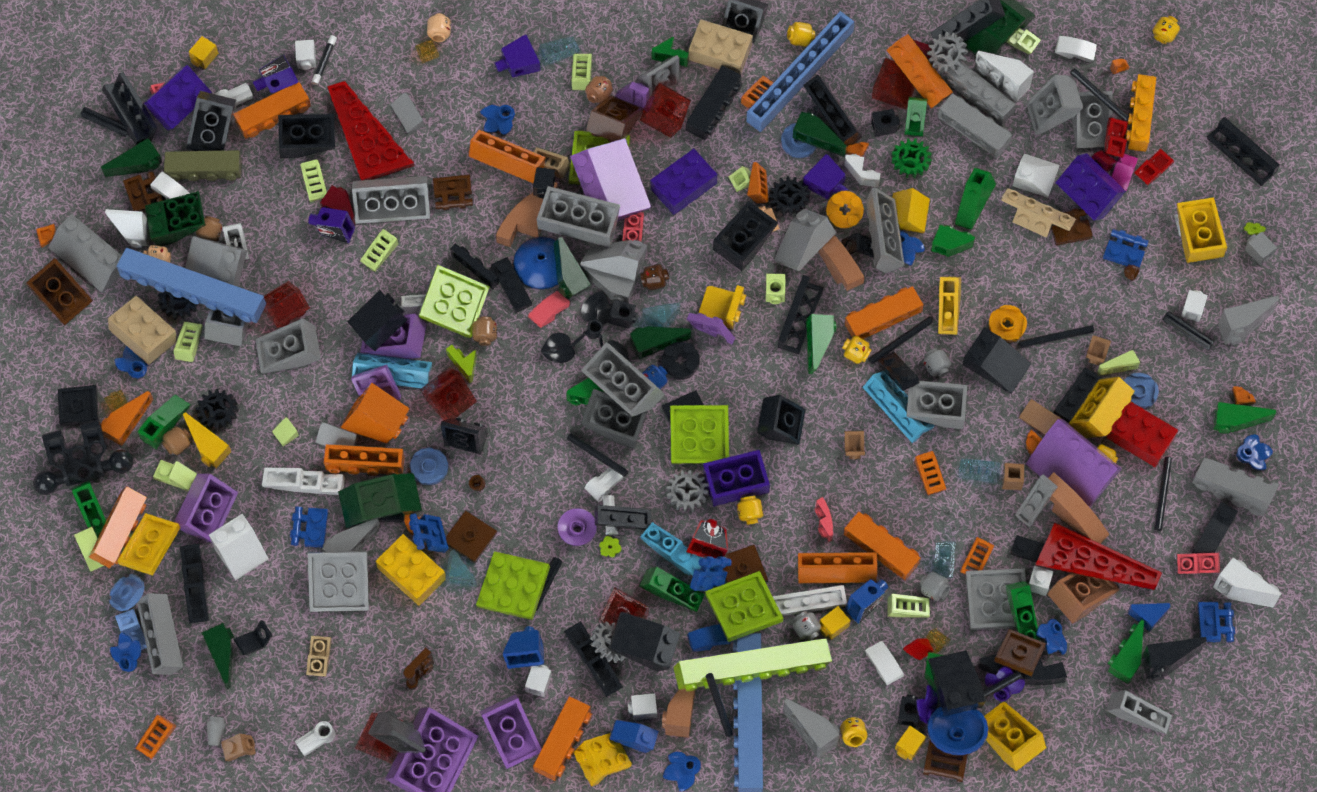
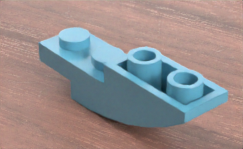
(671, 549)

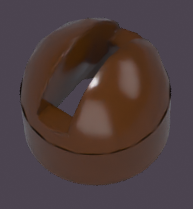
(1131, 272)
(477, 479)

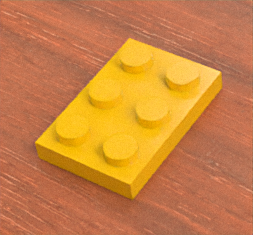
(148, 544)

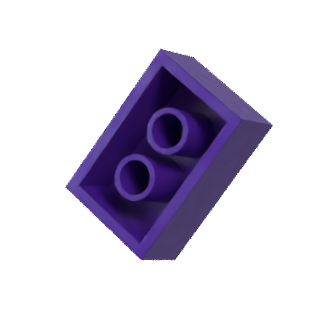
(176, 97)
(683, 181)
(1090, 186)
(736, 478)

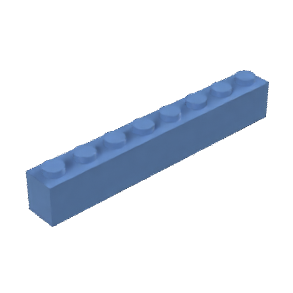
(800, 71)
(191, 285)
(748, 724)

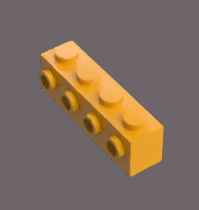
(1141, 114)

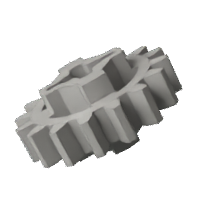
(955, 53)
(676, 489)
(602, 637)

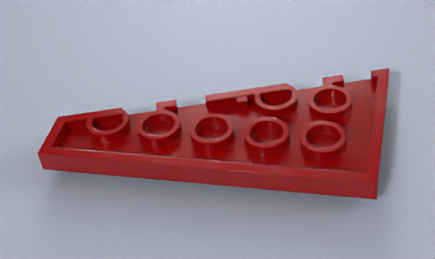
(368, 141)
(1080, 555)

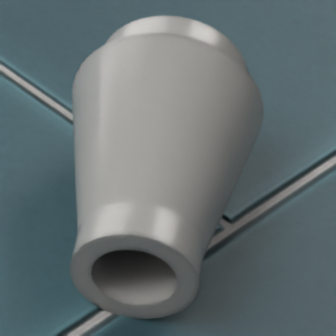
(215, 730)

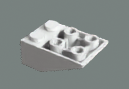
(1004, 73)
(1243, 585)

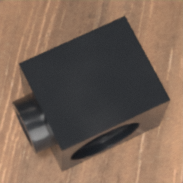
(883, 129)
(543, 179)
(616, 319)
(905, 718)

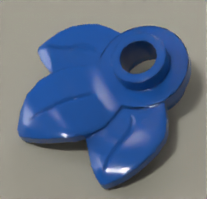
(496, 120)
(910, 247)
(130, 362)
(1256, 452)
(1053, 636)
(126, 652)
(679, 771)

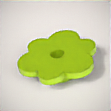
(1254, 228)
(610, 542)

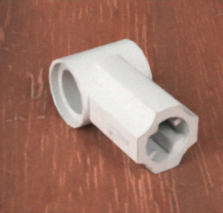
(241, 93)
(603, 484)
(314, 740)

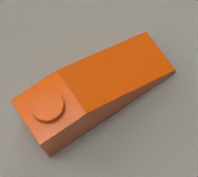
(124, 419)

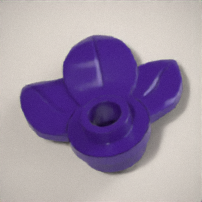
(1013, 688)
(928, 705)

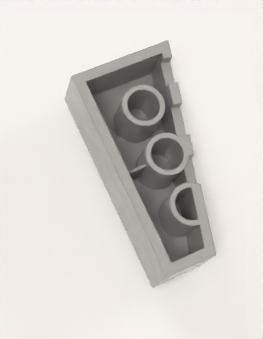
(1235, 486)

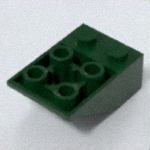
(175, 218)

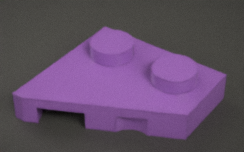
(634, 93)
(711, 326)
(380, 377)

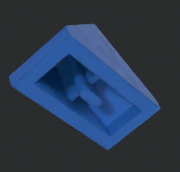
(1149, 613)

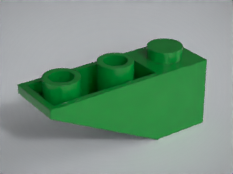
(975, 195)
(162, 421)
(671, 589)
(1022, 609)
(1129, 658)

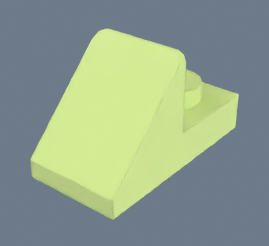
(175, 474)

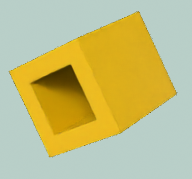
(203, 52)
(834, 623)
(910, 743)

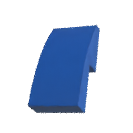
(706, 638)

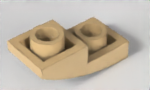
(318, 656)

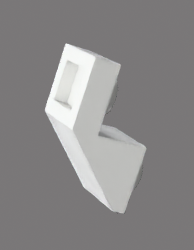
(854, 165)

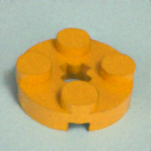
(835, 215)
(1016, 318)

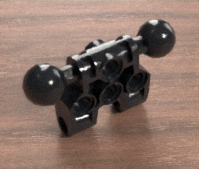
(54, 443)

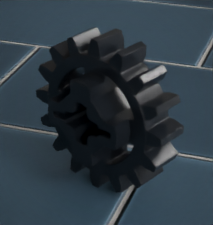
(787, 204)
(175, 307)
(220, 416)

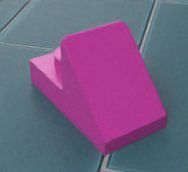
(1124, 170)

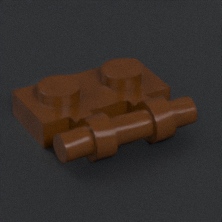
(452, 186)
(137, 191)
(1079, 231)

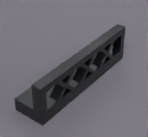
(129, 110)
(1246, 146)
(793, 313)

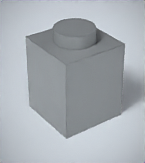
(1260, 248)

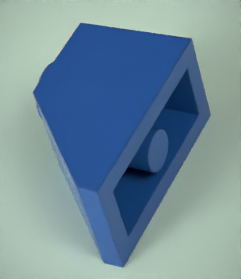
(634, 735)

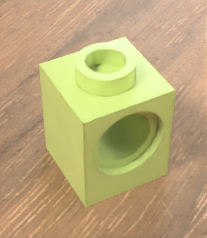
(775, 281)

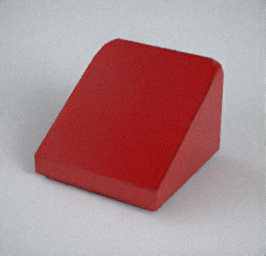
(919, 648)

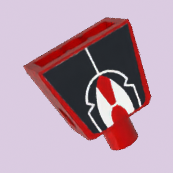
(709, 540)

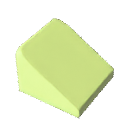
(740, 178)
(285, 432)

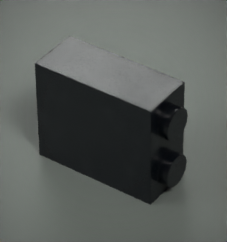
(378, 319)

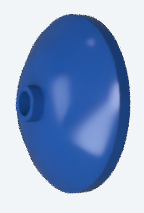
(533, 271)
(968, 725)

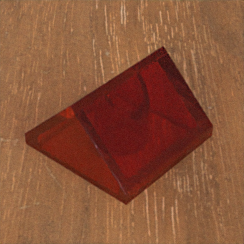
(622, 602)

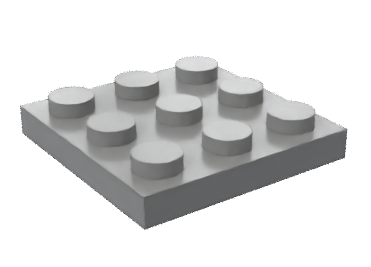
(338, 581)
(988, 597)

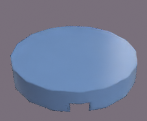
(795, 147)
(1142, 397)
(424, 469)
(126, 592)

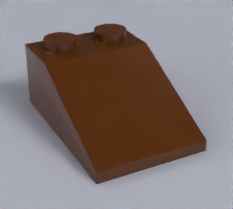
(613, 119)
(58, 291)

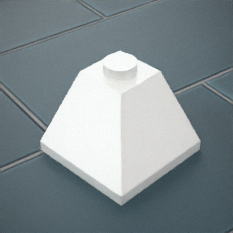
(1035, 175)
(132, 226)

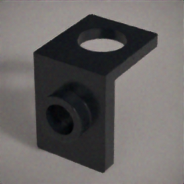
(859, 244)
(253, 640)

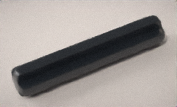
(104, 121)
(1188, 330)
(554, 567)

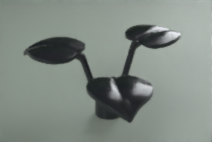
(596, 312)

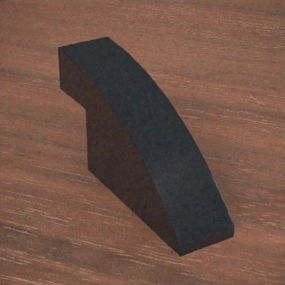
(1042, 675)

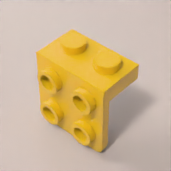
(723, 304)
(601, 758)

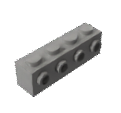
(981, 93)
(975, 125)
(159, 634)

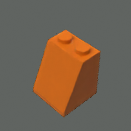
(376, 415)

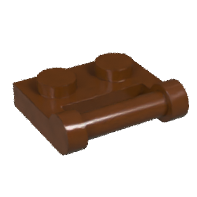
(418, 667)
(937, 755)

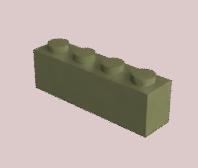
(203, 165)

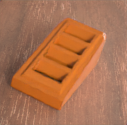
(746, 100)
(758, 184)
(936, 470)
(984, 544)
(161, 740)

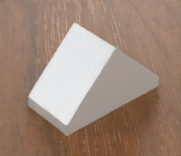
(235, 236)

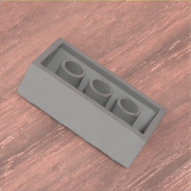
(391, 199)
(578, 216)
(884, 231)
(86, 253)
(622, 381)

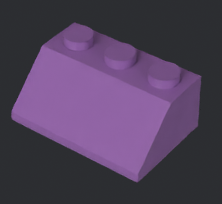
(205, 506)

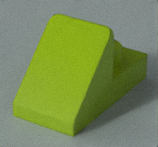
(466, 364)

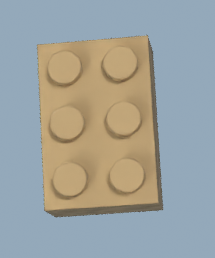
(719, 46)
(142, 330)

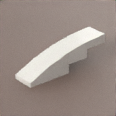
(303, 481)

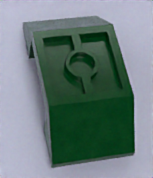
(997, 34)
(379, 498)

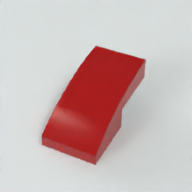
(1115, 137)
(1154, 167)

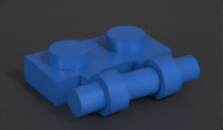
(1122, 253)
(315, 527)
(433, 533)
(708, 578)
(1210, 622)

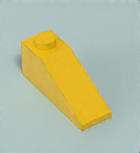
(949, 305)
(210, 446)

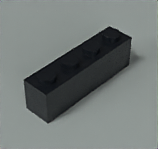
(971, 20)
(713, 103)
(832, 110)

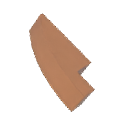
(521, 219)
(841, 264)
(1076, 512)

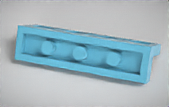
(407, 375)
(894, 405)

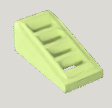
(581, 82)
(311, 169)
(393, 243)
(188, 353)
(1124, 362)
(900, 612)

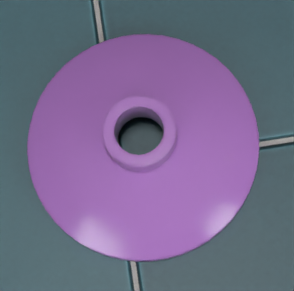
(577, 518)

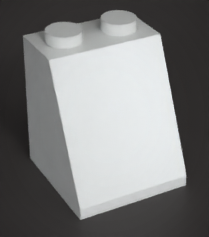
(238, 547)

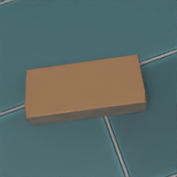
(1038, 417)

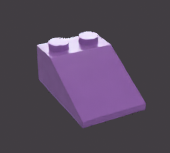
(404, 343)
(511, 731)

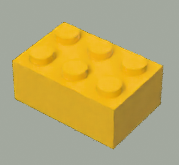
(1102, 407)
(411, 569)

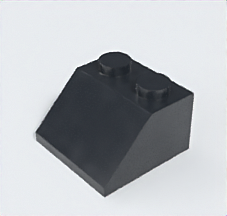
(745, 16)
(781, 420)

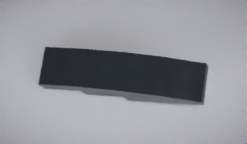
(194, 583)
(596, 666)

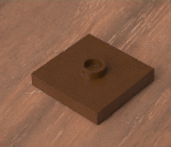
(470, 536)
(744, 562)
(1020, 652)

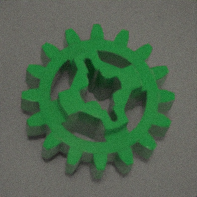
(910, 165)

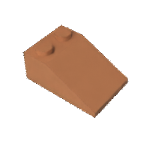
(1081, 594)
(679, 714)

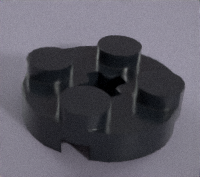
(683, 350)

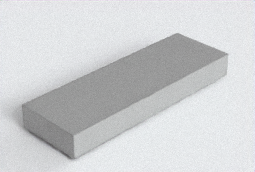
(1036, 500)

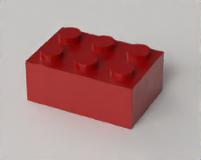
(1142, 434)

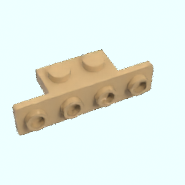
(1036, 215)

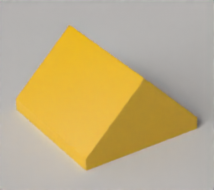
(911, 210)

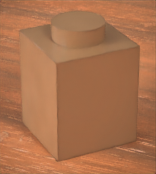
(1013, 476)

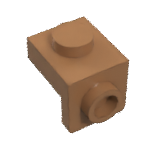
(1097, 350)
(854, 444)
(238, 746)

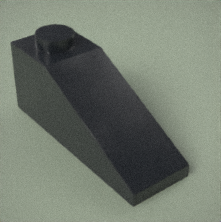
(1216, 529)

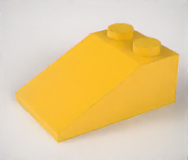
(1201, 230)
(1013, 736)

